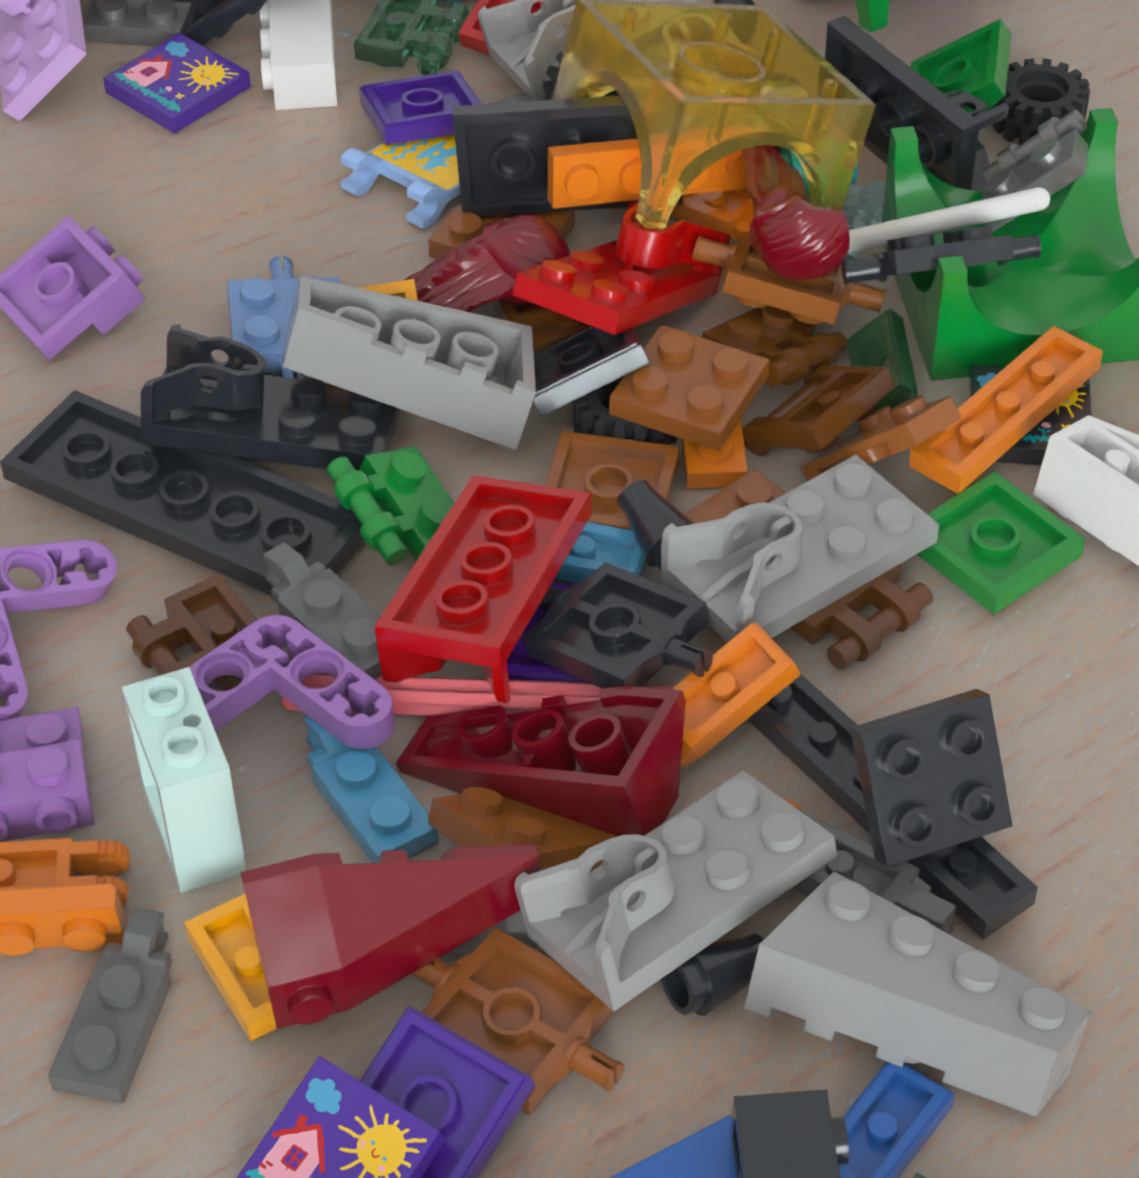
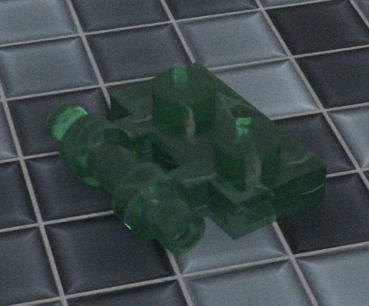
(398, 30)

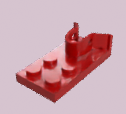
(628, 278)
(480, 580)

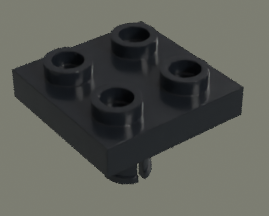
(931, 777)

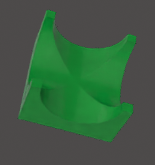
(995, 312)

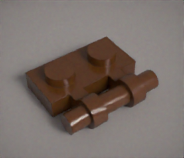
(783, 340)
(197, 616)
(863, 637)

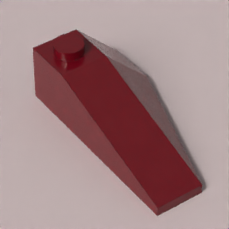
(589, 761)
(352, 930)

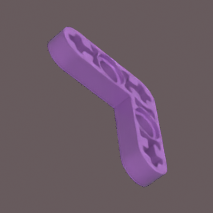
(75, 589)
(264, 667)

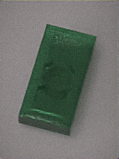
(886, 345)

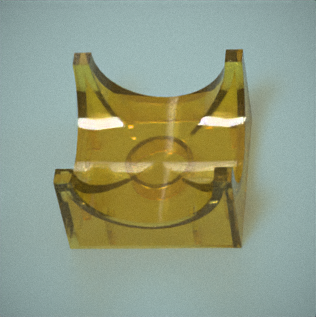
(711, 85)

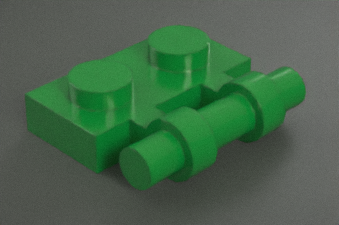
(405, 490)

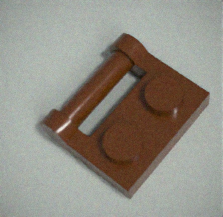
(820, 409)

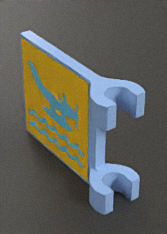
(422, 165)

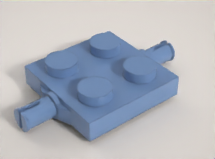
(262, 310)

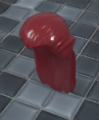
(786, 230)
(489, 264)

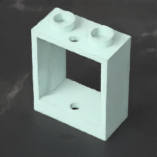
(185, 779)

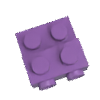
(67, 287)
(43, 775)

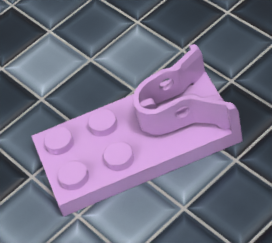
(37, 49)

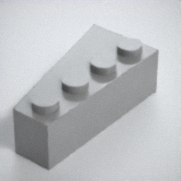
(415, 357)
(917, 995)

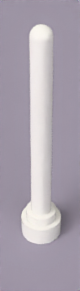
(950, 218)

